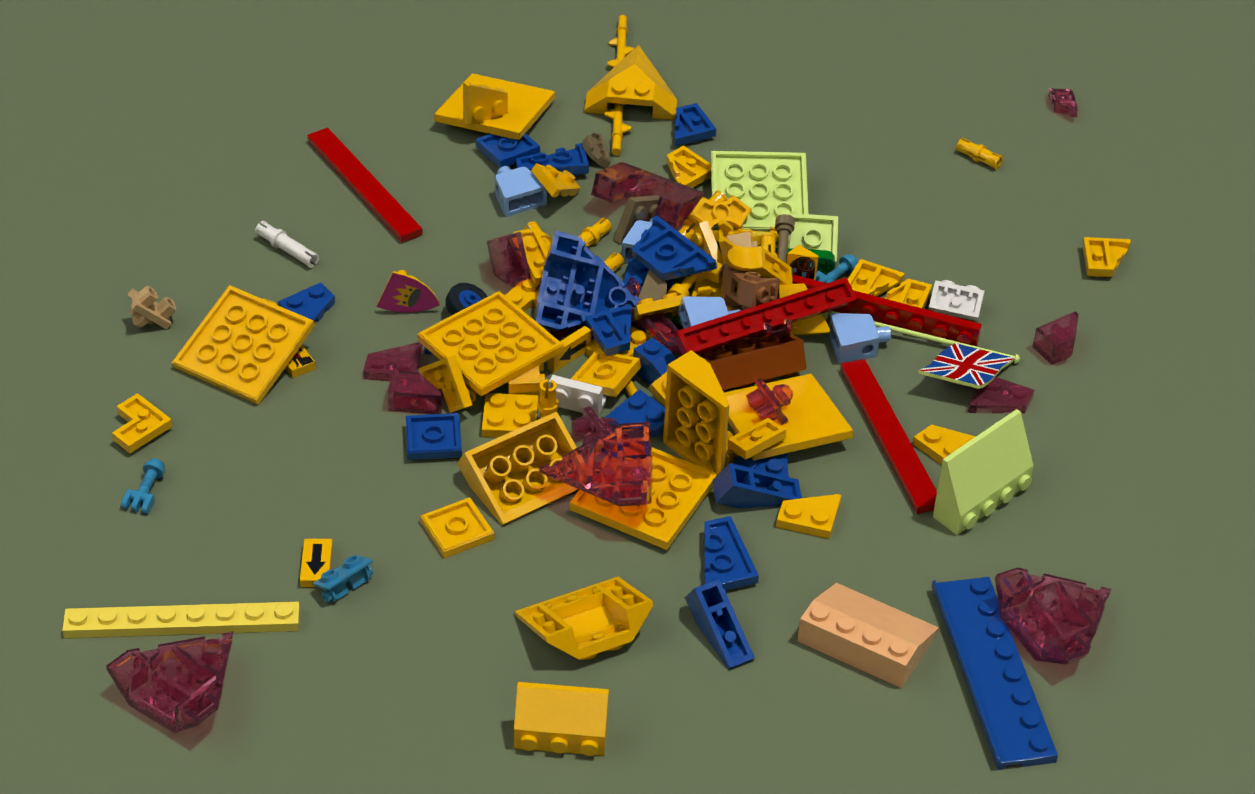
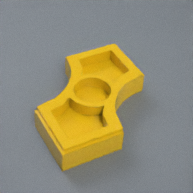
(731, 210)

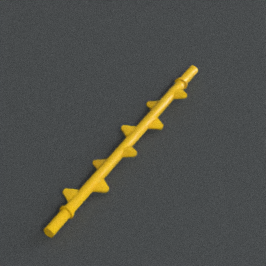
(617, 113)

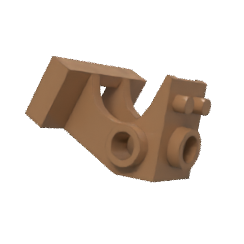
(750, 290)

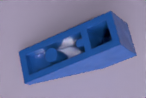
(653, 359)
(753, 488)
(719, 623)

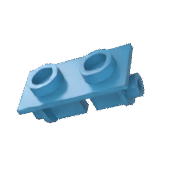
(354, 571)

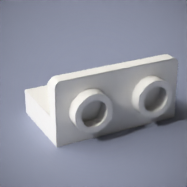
(956, 300)

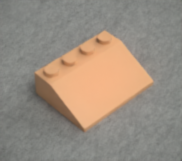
(866, 633)

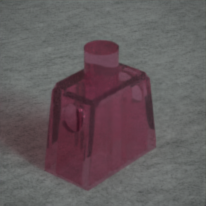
(508, 256)

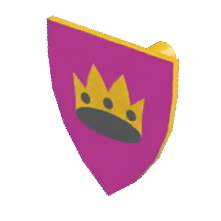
(406, 294)

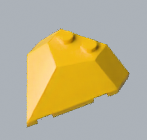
(633, 83)

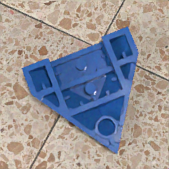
(576, 285)

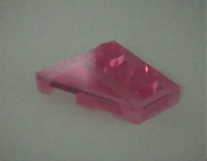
(402, 358)
(1002, 397)

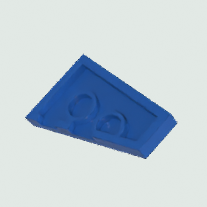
(571, 160)

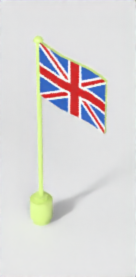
(960, 361)

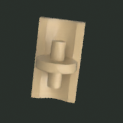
(147, 311)

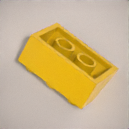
(561, 719)

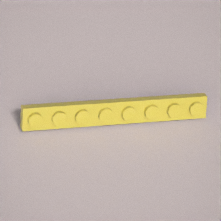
(181, 619)

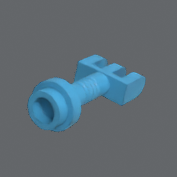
(847, 265)
(153, 470)

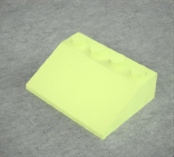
(983, 474)

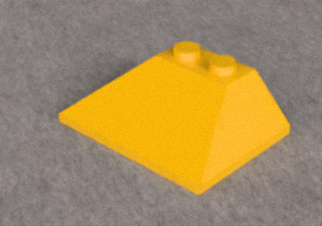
(589, 618)

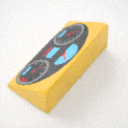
(803, 262)

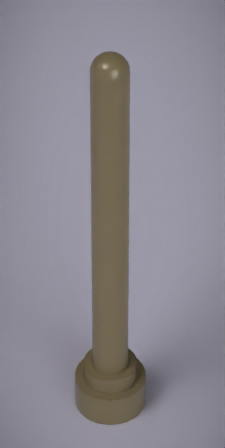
(784, 226)

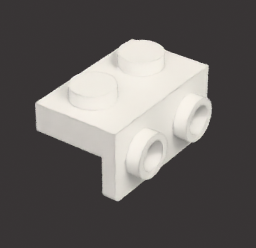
(578, 395)

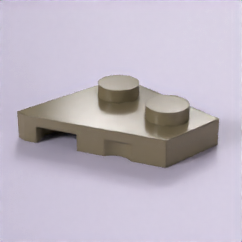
(636, 209)

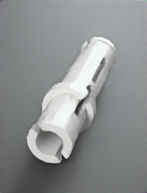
(279, 239)

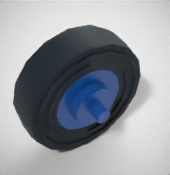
(462, 296)

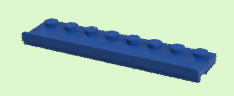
(994, 674)

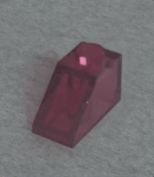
(1057, 338)
(413, 394)

